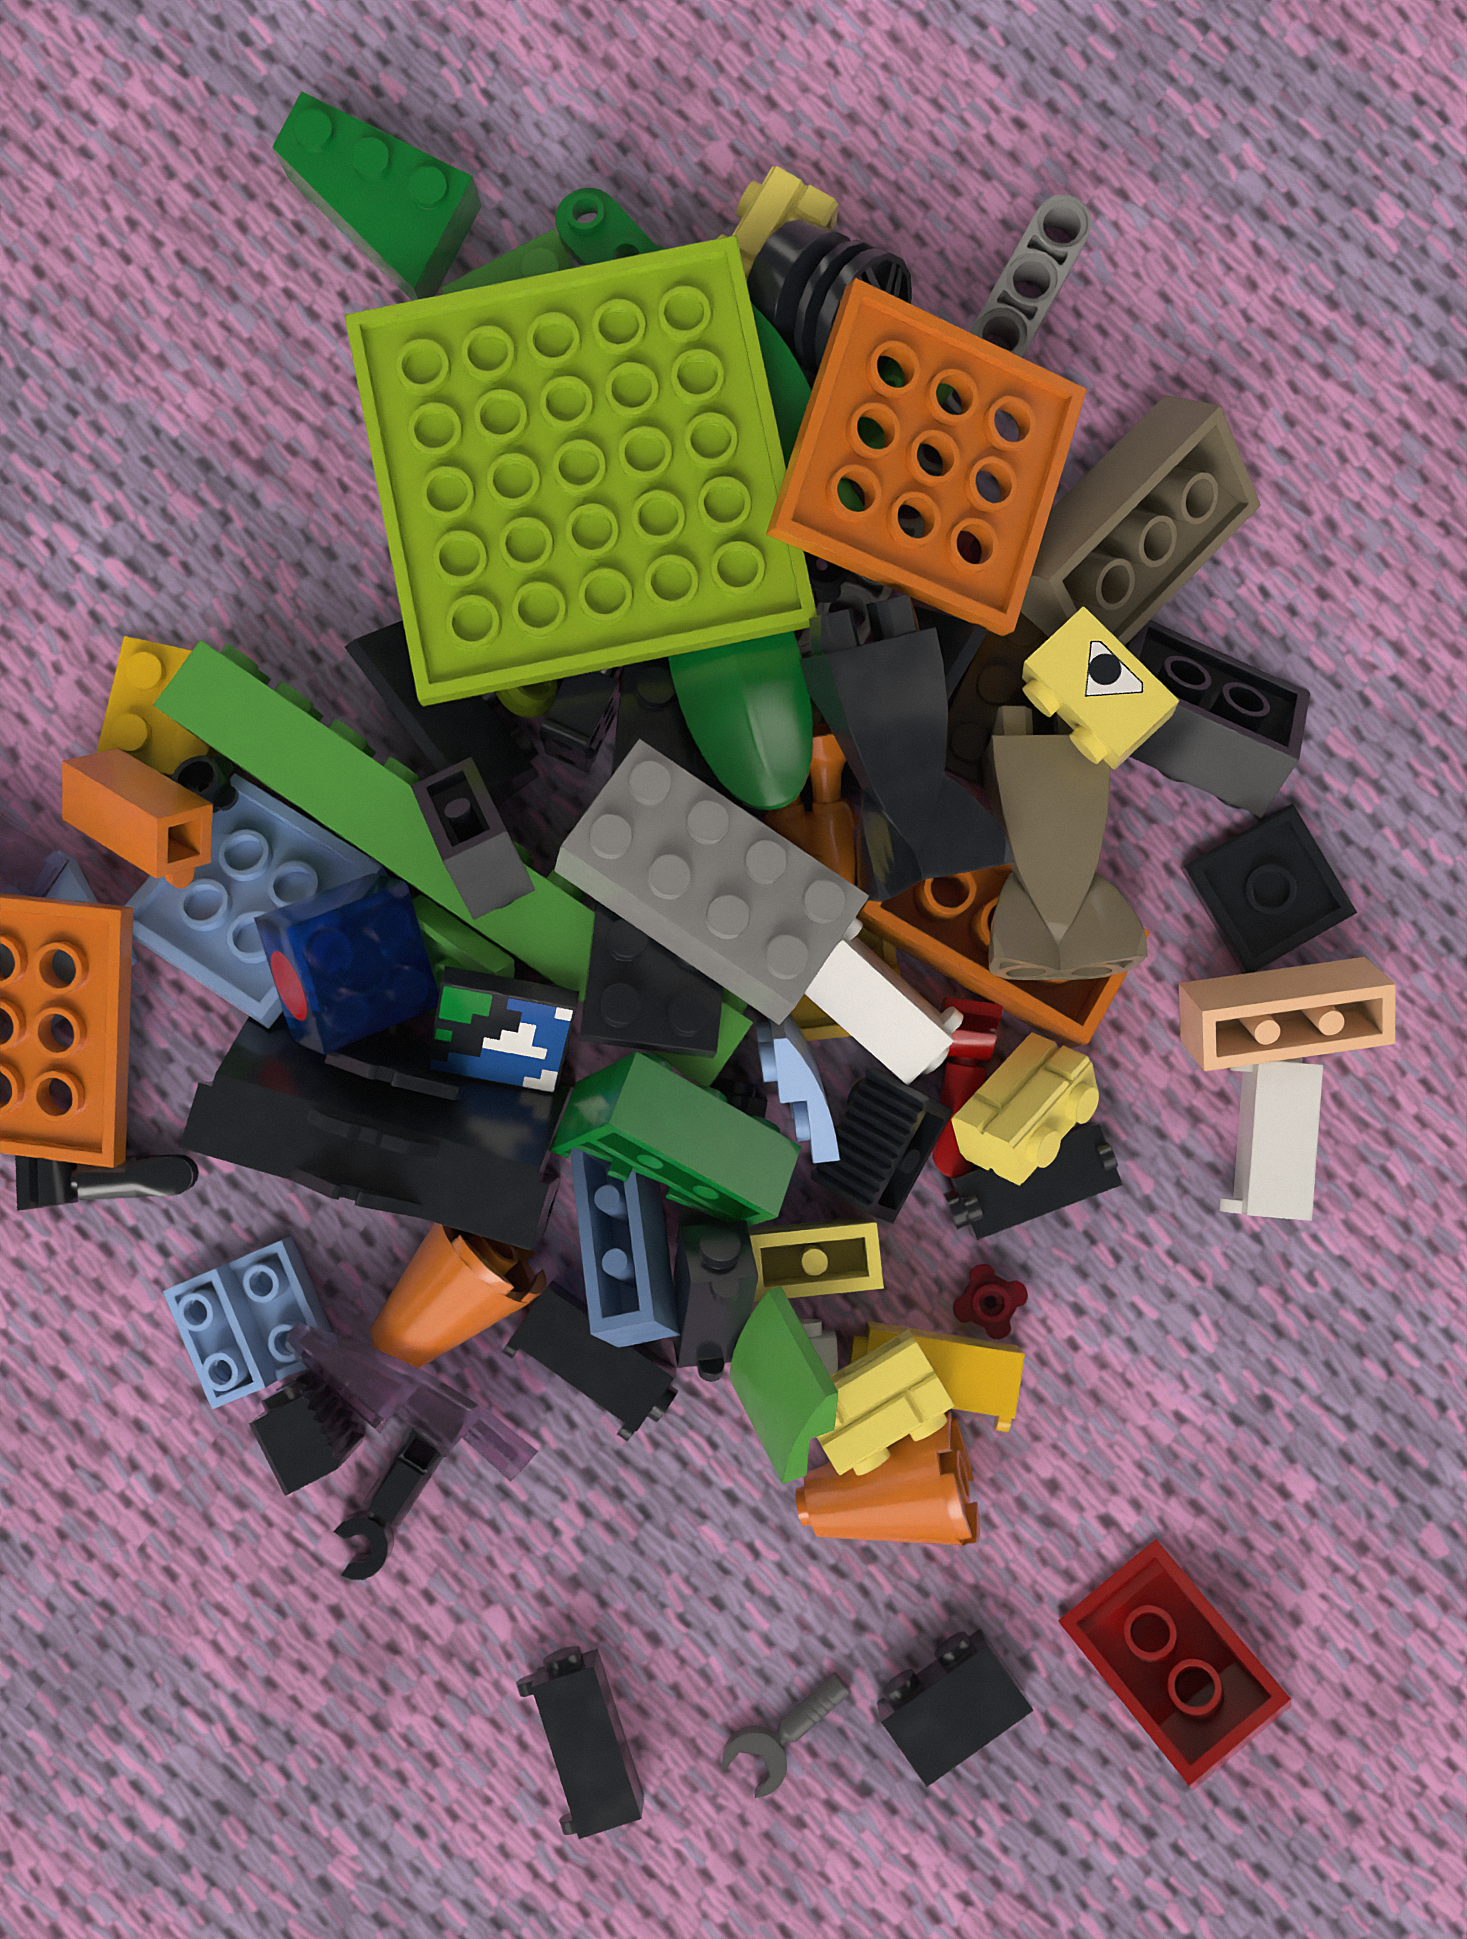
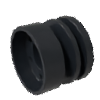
(803, 278)

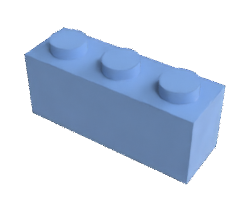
(623, 1254)

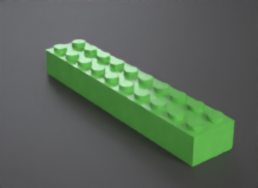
(373, 807)

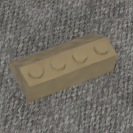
(1141, 521)

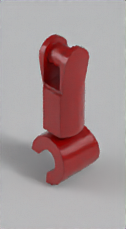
(963, 1077)

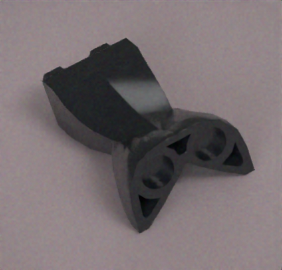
(891, 724)

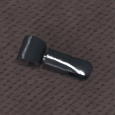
(56, 1183)
(386, 1505)

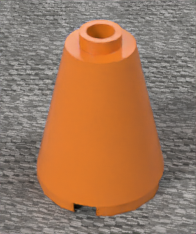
(452, 1293)
(909, 1498)

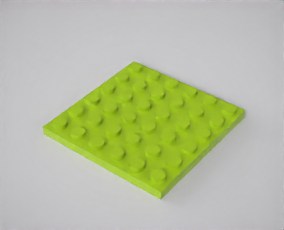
(578, 470)

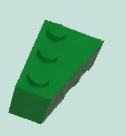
(380, 192)
(681, 1136)

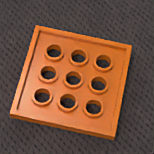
(830, 449)
(99, 1012)

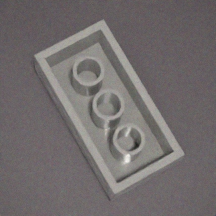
(709, 882)

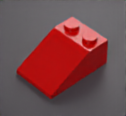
(1175, 1664)

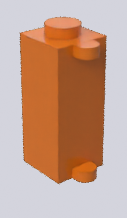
(138, 814)

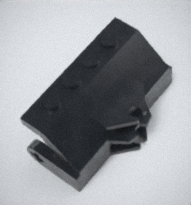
(383, 1130)

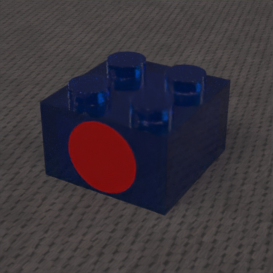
(348, 962)

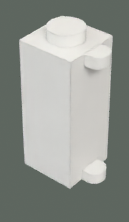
(882, 1009)
(1277, 1140)

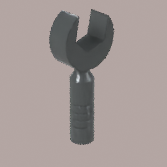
(791, 1728)

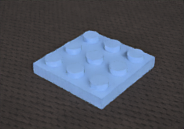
(259, 862)

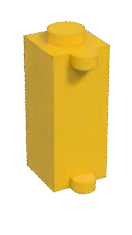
(974, 1371)

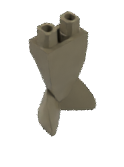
(1054, 908)

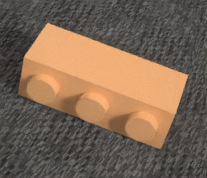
(1287, 1013)

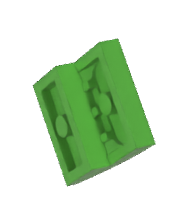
(782, 1384)

